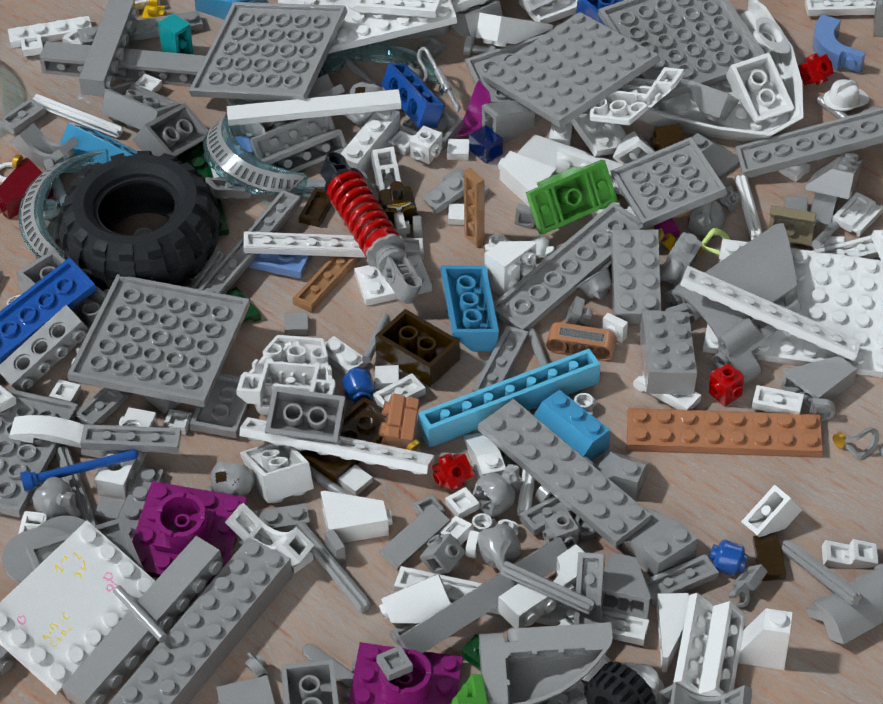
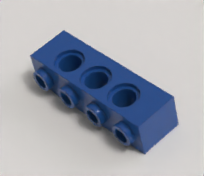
(415, 96)

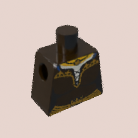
(398, 200)

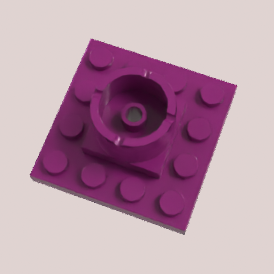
(177, 515)
(432, 681)

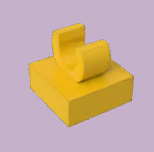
(153, 10)

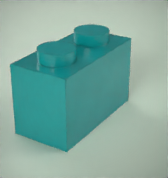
(175, 35)

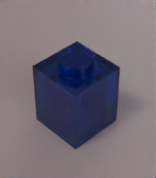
(486, 144)

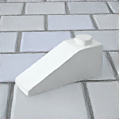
(384, 167)
(484, 455)
(670, 618)

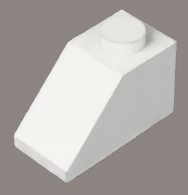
(632, 148)
(772, 513)

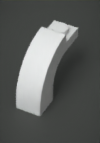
(248, 525)

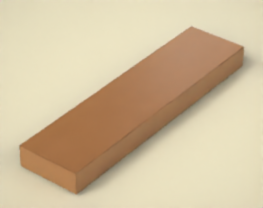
(474, 208)
(324, 282)

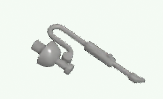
(438, 73)

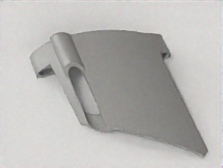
(758, 267)

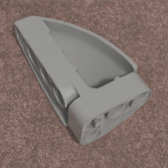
(540, 660)

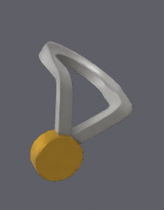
(841, 441)

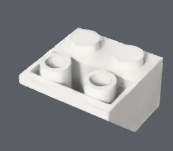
(509, 263)

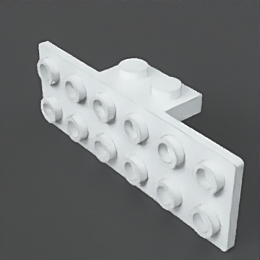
(563, 156)

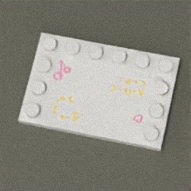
(68, 605)

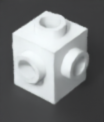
(425, 144)

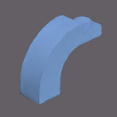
(825, 42)

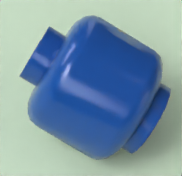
(358, 384)
(728, 557)

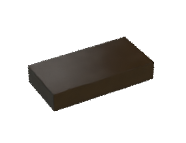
(315, 209)
(769, 554)

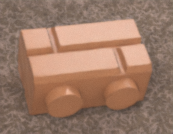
(400, 421)

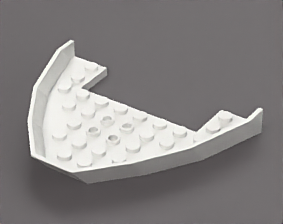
(738, 124)

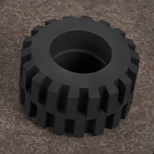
(618, 685)

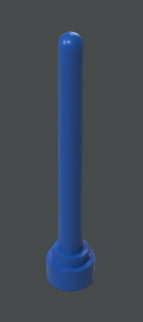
(31, 479)

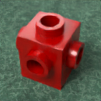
(816, 69)
(726, 384)
(452, 471)

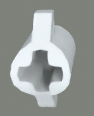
(543, 249)

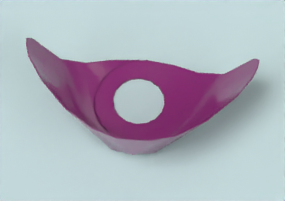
(473, 115)

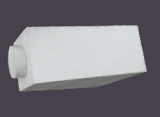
(523, 173)
(355, 516)
(416, 601)
(766, 640)

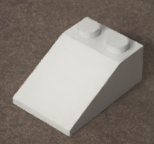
(503, 30)
(759, 88)
(278, 471)

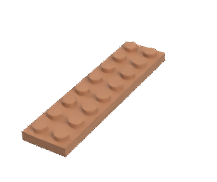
(724, 432)

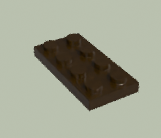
(360, 423)

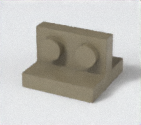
(798, 224)

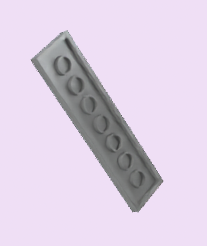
(811, 143)
(563, 270)
(564, 473)

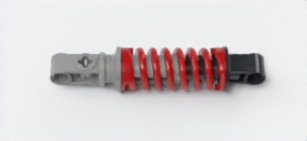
(370, 226)

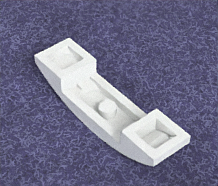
(50, 429)

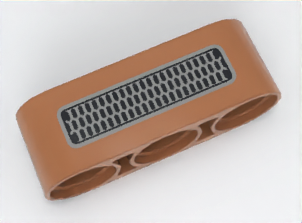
(572, 338)

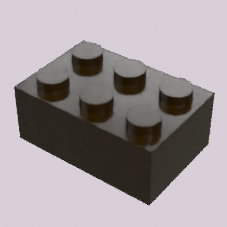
(417, 347)

